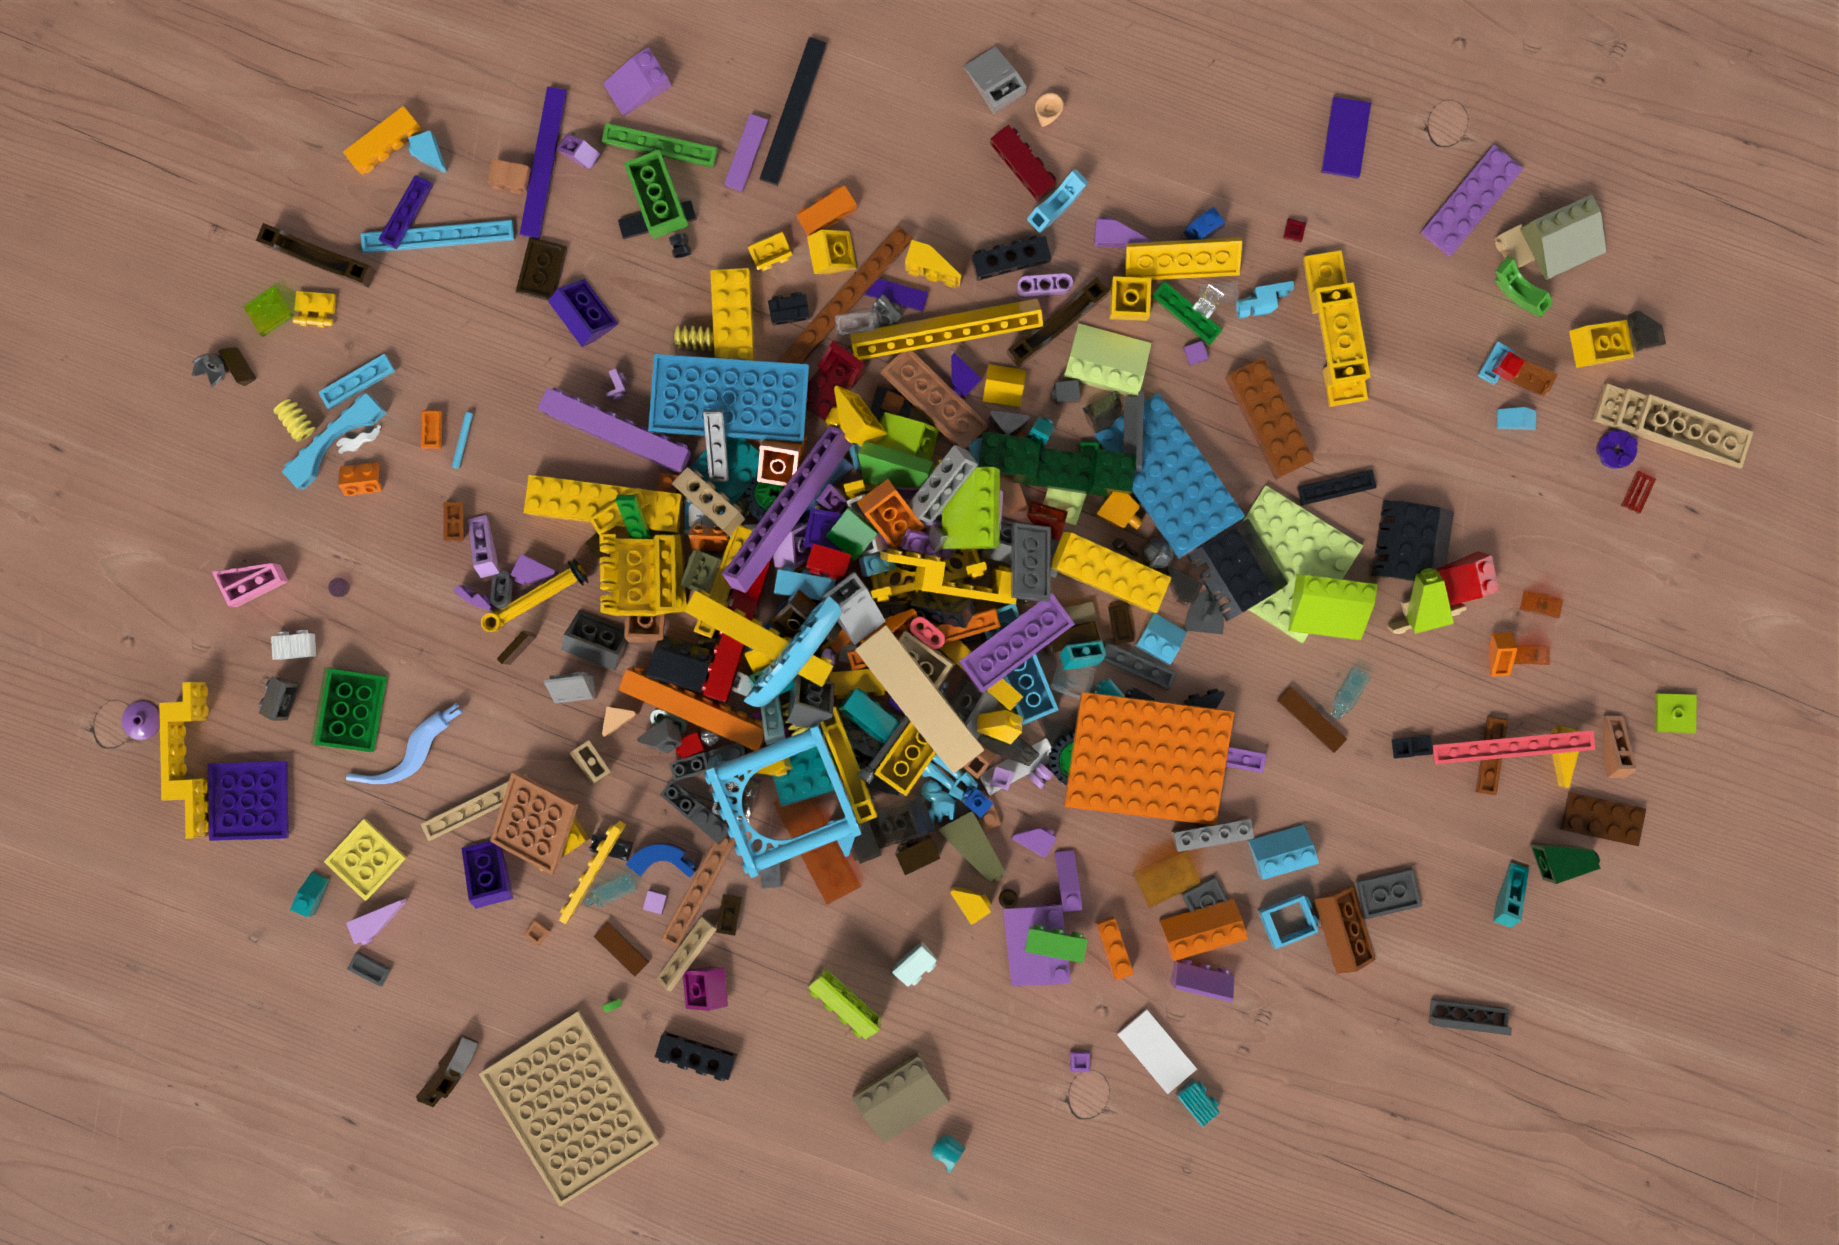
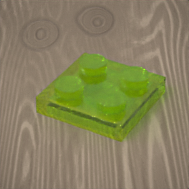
(268, 311)

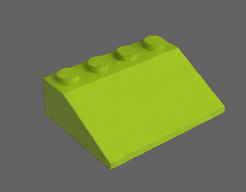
(973, 513)
(1331, 606)
(845, 1004)

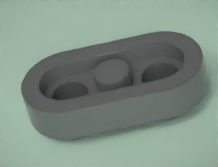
(501, 591)

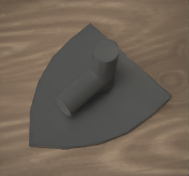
(1205, 615)

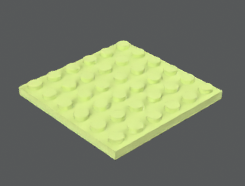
(1298, 546)

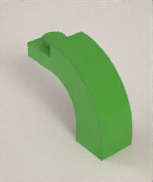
(1520, 290)

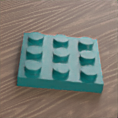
(742, 465)
(805, 779)

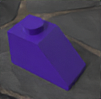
(963, 377)

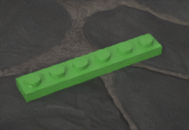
(650, 142)

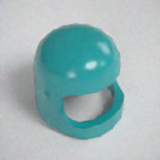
(947, 1150)

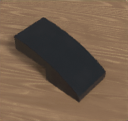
(1412, 746)

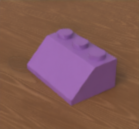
(1203, 980)

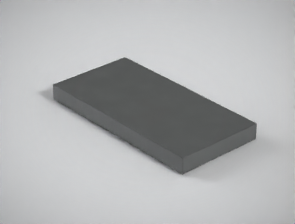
(1031, 562)

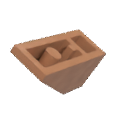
(1617, 748)

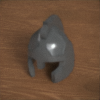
(1157, 553)

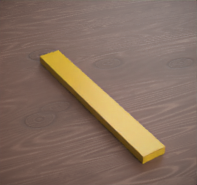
(1001, 690)

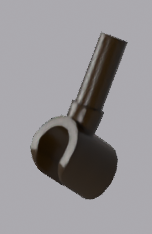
(1120, 543)

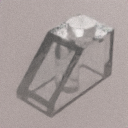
(858, 321)

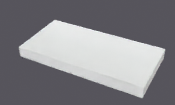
(1156, 1051)

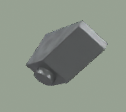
(662, 737)

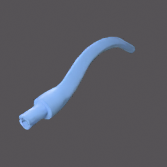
(417, 748)

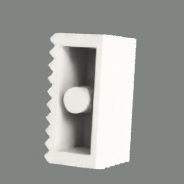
(293, 646)

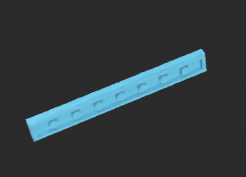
(443, 236)

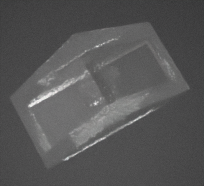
(1208, 301)

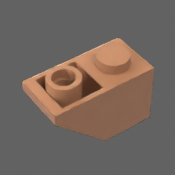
(980, 762)

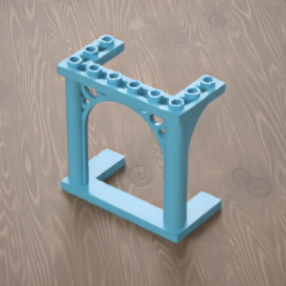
(722, 772)

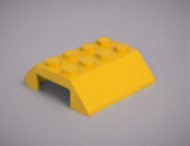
(638, 576)

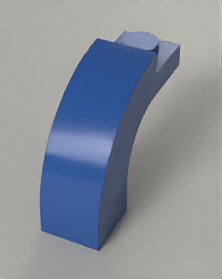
(661, 852)

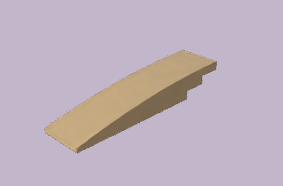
(1672, 425)
(919, 699)

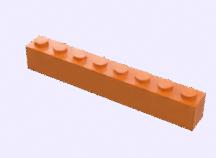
(694, 708)

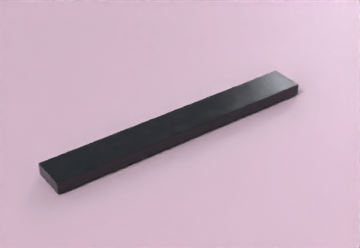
(793, 111)

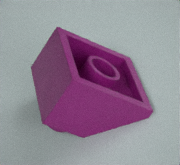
(705, 988)

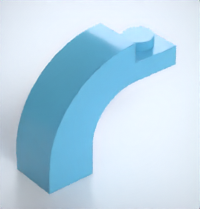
(1058, 202)

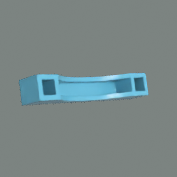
(305, 466)

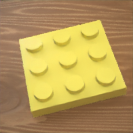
(365, 859)

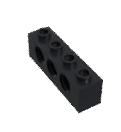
(1004, 266)
(706, 1052)

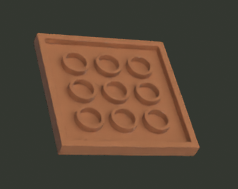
(534, 822)

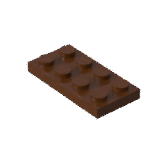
(1603, 819)

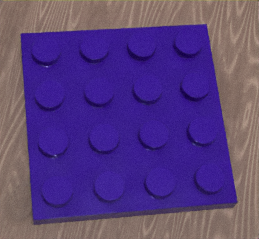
(248, 800)

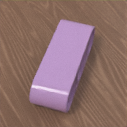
(1051, 279)

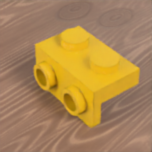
(769, 251)

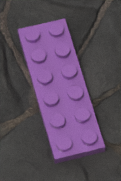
(1471, 200)
(1016, 643)

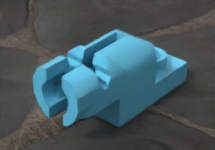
(1263, 300)

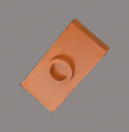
(431, 429)

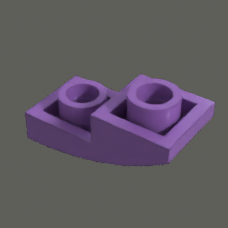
(478, 600)

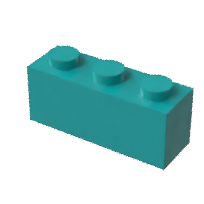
(869, 715)

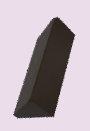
(237, 365)

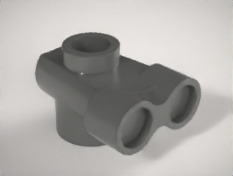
(889, 312)

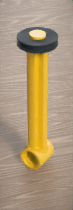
(535, 597)

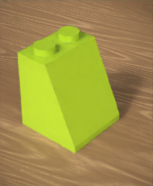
(909, 436)
(1428, 602)

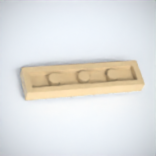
(686, 954)

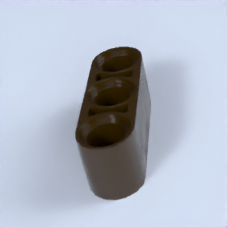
(1079, 634)

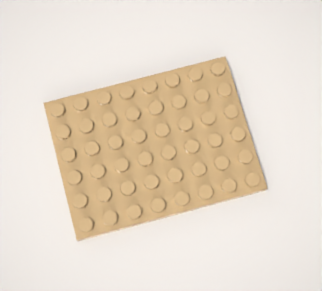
(569, 1108)

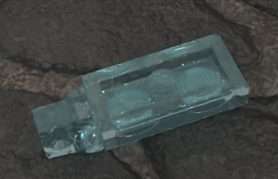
(1349, 692)
(611, 891)

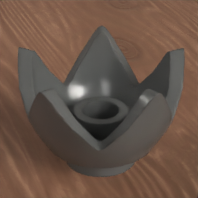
(210, 364)

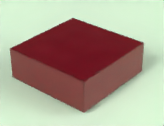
(1294, 230)

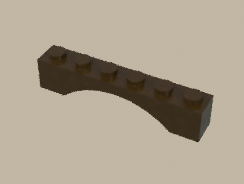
(315, 256)
(1058, 323)

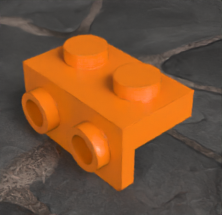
(359, 479)

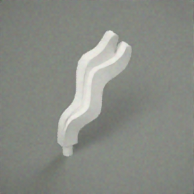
(355, 444)

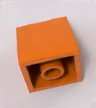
(780, 460)

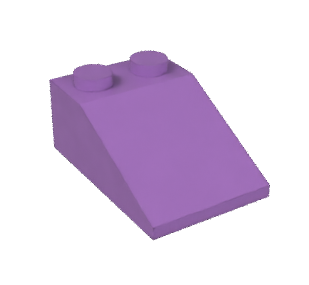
(637, 82)

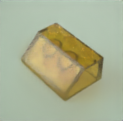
(1167, 878)

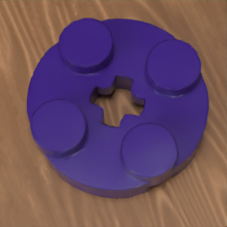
(1607, 454)

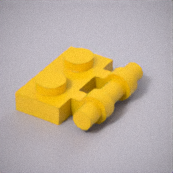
(315, 303)

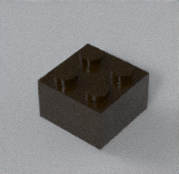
(917, 854)

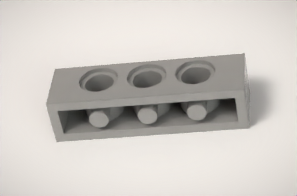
(942, 484)
(1212, 835)

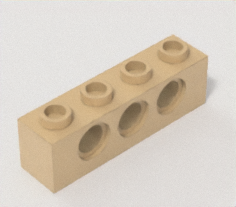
(727, 521)

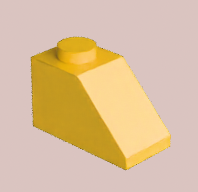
(1000, 725)

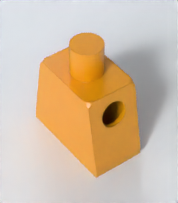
(1120, 510)

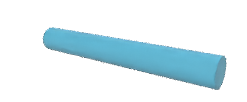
(462, 440)

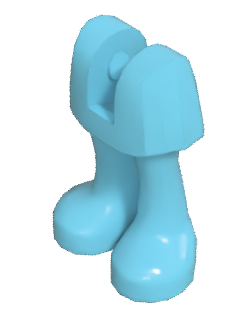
(954, 790)

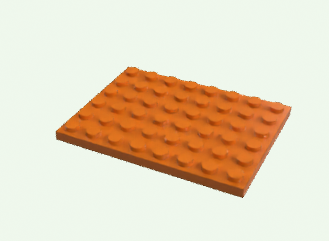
(1148, 758)

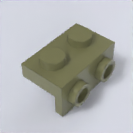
(700, 571)

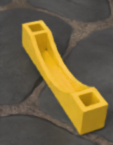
(848, 767)

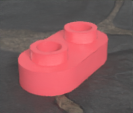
(927, 632)

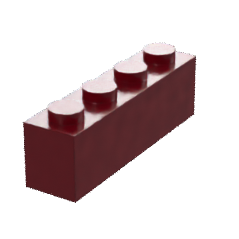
(1023, 163)

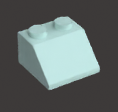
(914, 964)

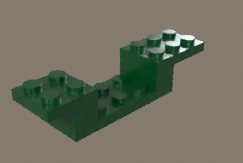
(1057, 468)

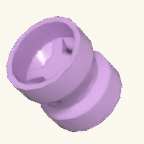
(1040, 775)

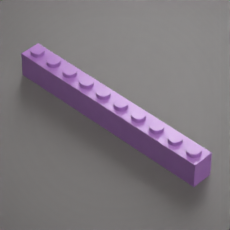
(786, 509)

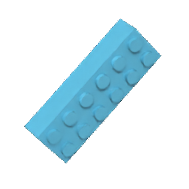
(1027, 677)

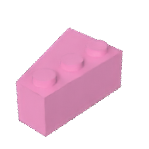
(249, 582)

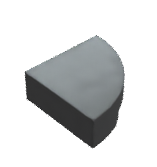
(936, 538)

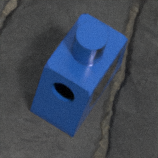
(1205, 225)

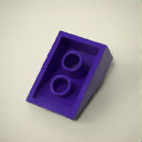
(486, 874)

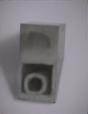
(1645, 331)

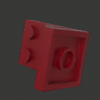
(835, 368)

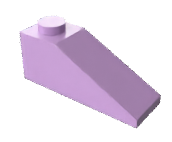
(482, 547)
(371, 924)

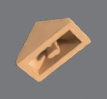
(616, 718)

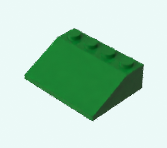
(348, 710)

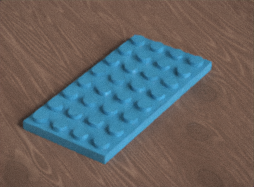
(757, 397)
(1175, 480)

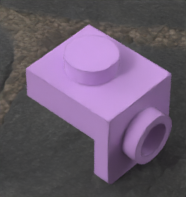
(619, 381)

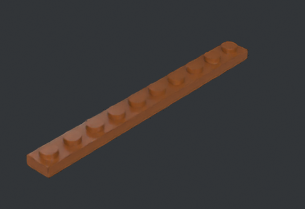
(847, 297)

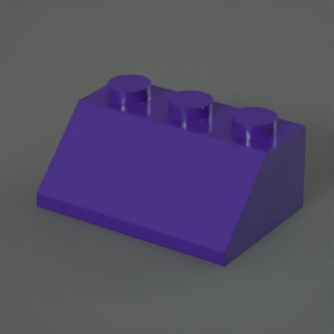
(582, 312)

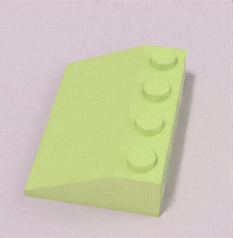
(1107, 360)

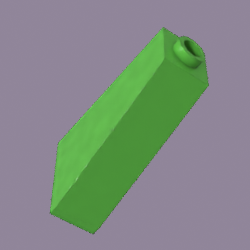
(901, 469)

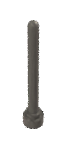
(867, 773)

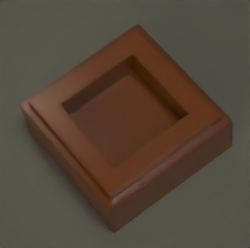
(892, 403)

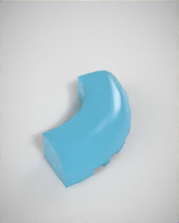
(795, 654)

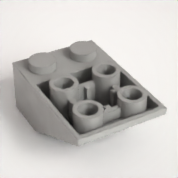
(995, 79)
(858, 609)
(571, 687)

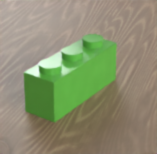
(1056, 943)

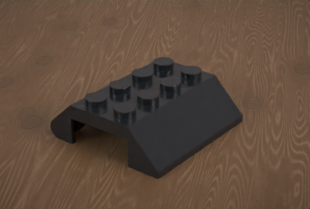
(1415, 539)
(1238, 569)

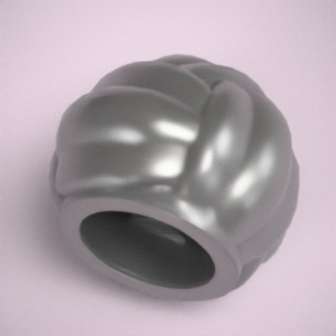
(709, 737)

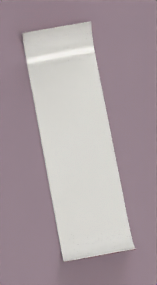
(1020, 770)

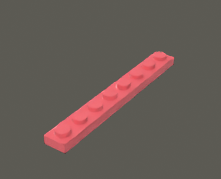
(1513, 747)

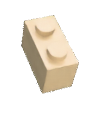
(1515, 246)
(590, 762)

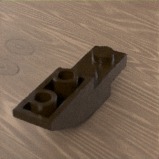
(449, 1073)

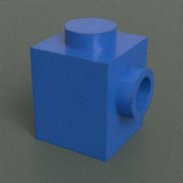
(976, 801)

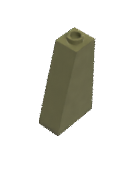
(973, 844)

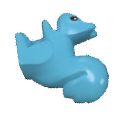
(941, 801)

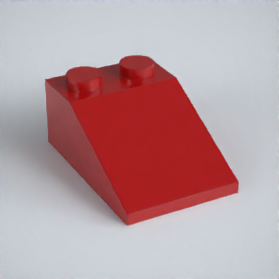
(828, 562)
(1469, 578)

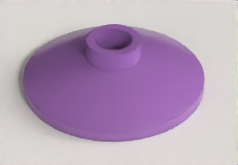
(149, 720)

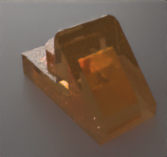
(1541, 604)

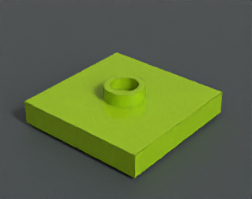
(1675, 713)

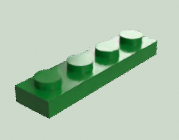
(1184, 312)
(633, 517)

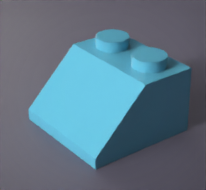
(1161, 639)

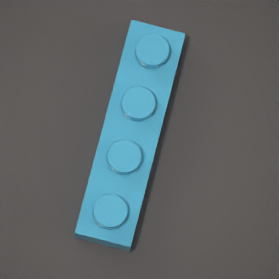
(356, 381)

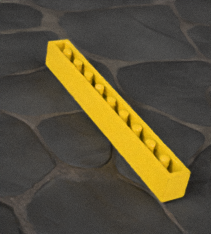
(947, 329)

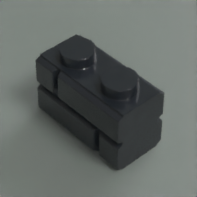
(788, 309)

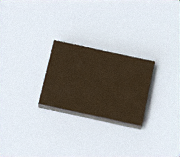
(541, 269)

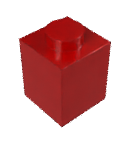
(1508, 365)
(690, 745)

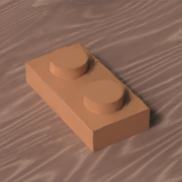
(990, 818)

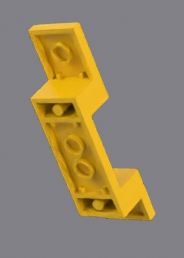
(1340, 328)
(931, 572)
(172, 754)

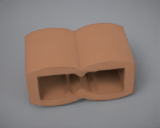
(509, 175)

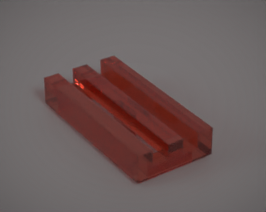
(1631, 506)

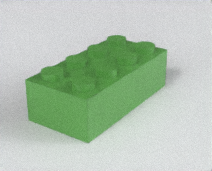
(656, 194)

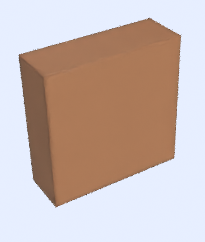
(537, 932)

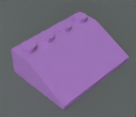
(1027, 967)

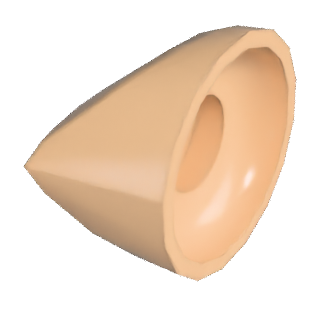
(1048, 108)

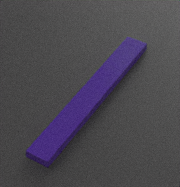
(543, 162)

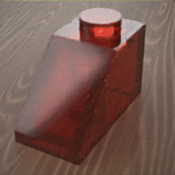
(1047, 516)

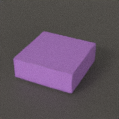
(1195, 353)
(1079, 1061)

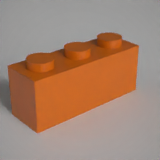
(826, 211)
(1114, 948)

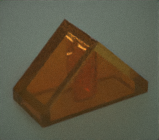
(1532, 655)

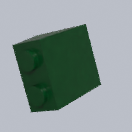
(1564, 862)

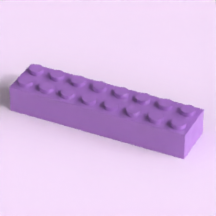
(611, 429)

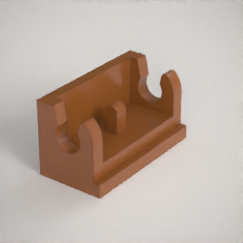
(1534, 378)
(453, 521)

